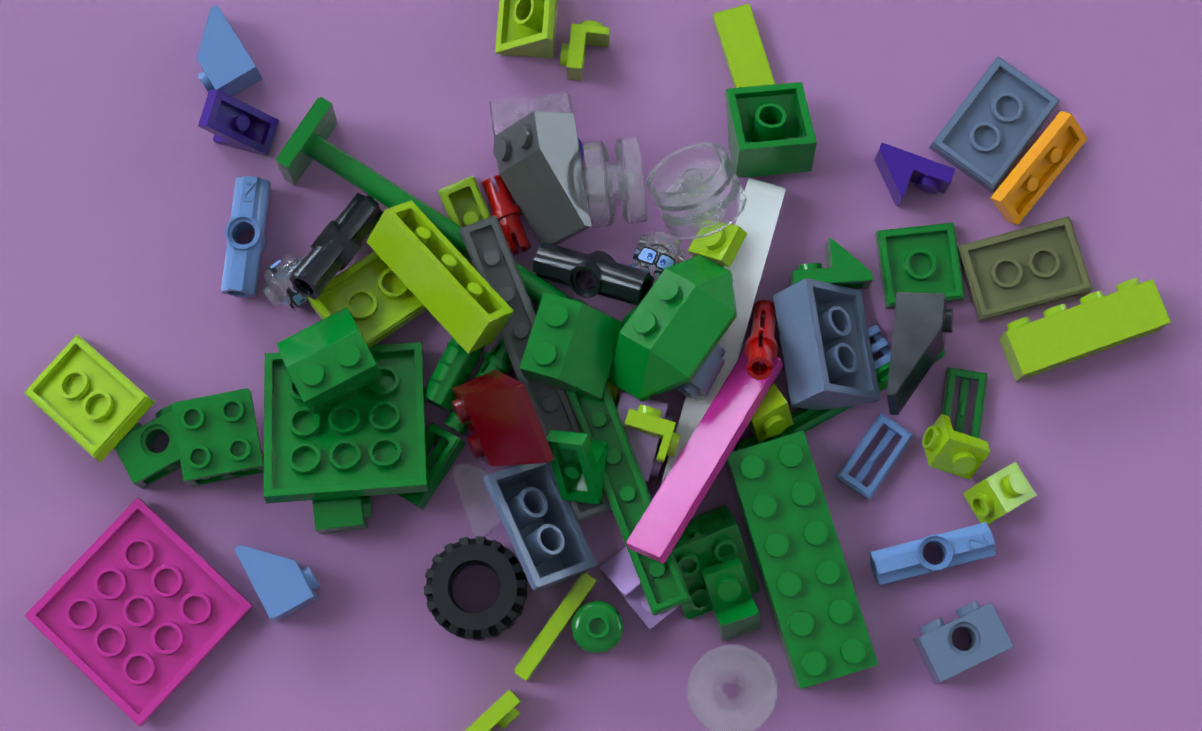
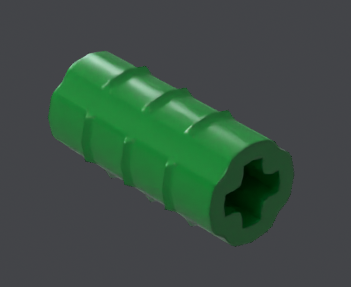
(452, 370)

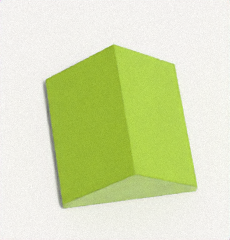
(527, 28)

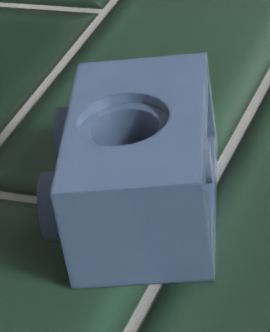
(986, 641)

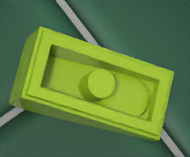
(464, 202)

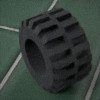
(447, 567)

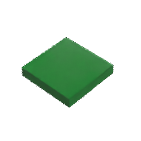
(919, 262)

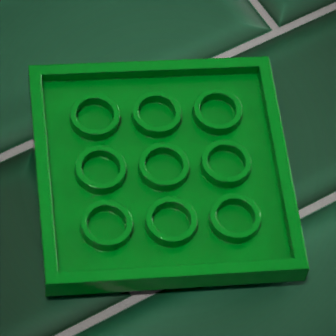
(353, 446)

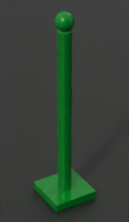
(311, 143)

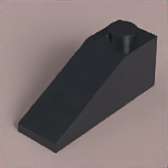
(916, 343)

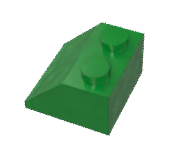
(769, 130)
(571, 346)
(329, 360)

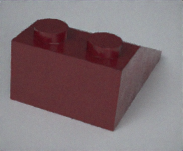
(501, 421)

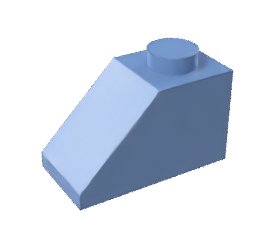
(224, 57)
(278, 581)

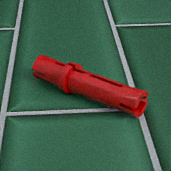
(767, 350)

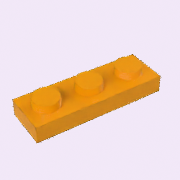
(1039, 168)

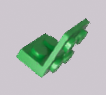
(218, 437)
(706, 542)

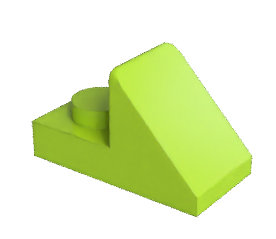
(500, 713)

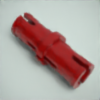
(507, 214)

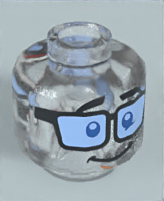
(657, 252)
(279, 286)

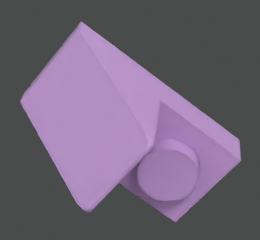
(625, 579)

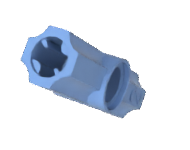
(247, 213)
(956, 549)

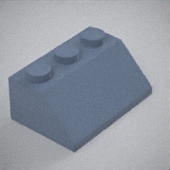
(825, 346)
(540, 525)

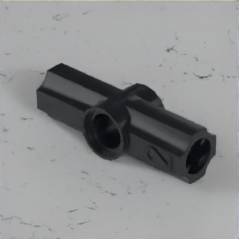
(336, 246)
(592, 273)

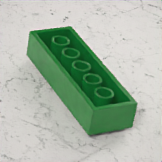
(800, 560)

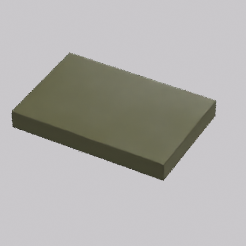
(1024, 269)

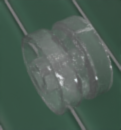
(614, 182)
(696, 190)
(748, 673)

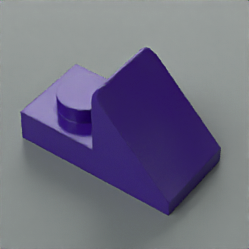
(237, 123)
(901, 166)

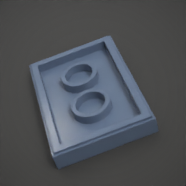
(994, 124)

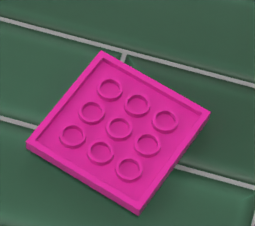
(139, 611)

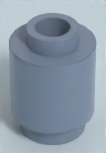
(705, 376)

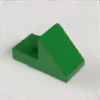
(841, 269)
(578, 465)
(731, 599)

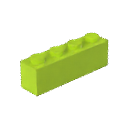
(439, 276)
(1083, 329)

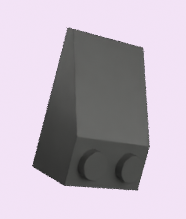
(545, 174)

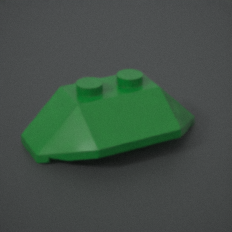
(674, 328)

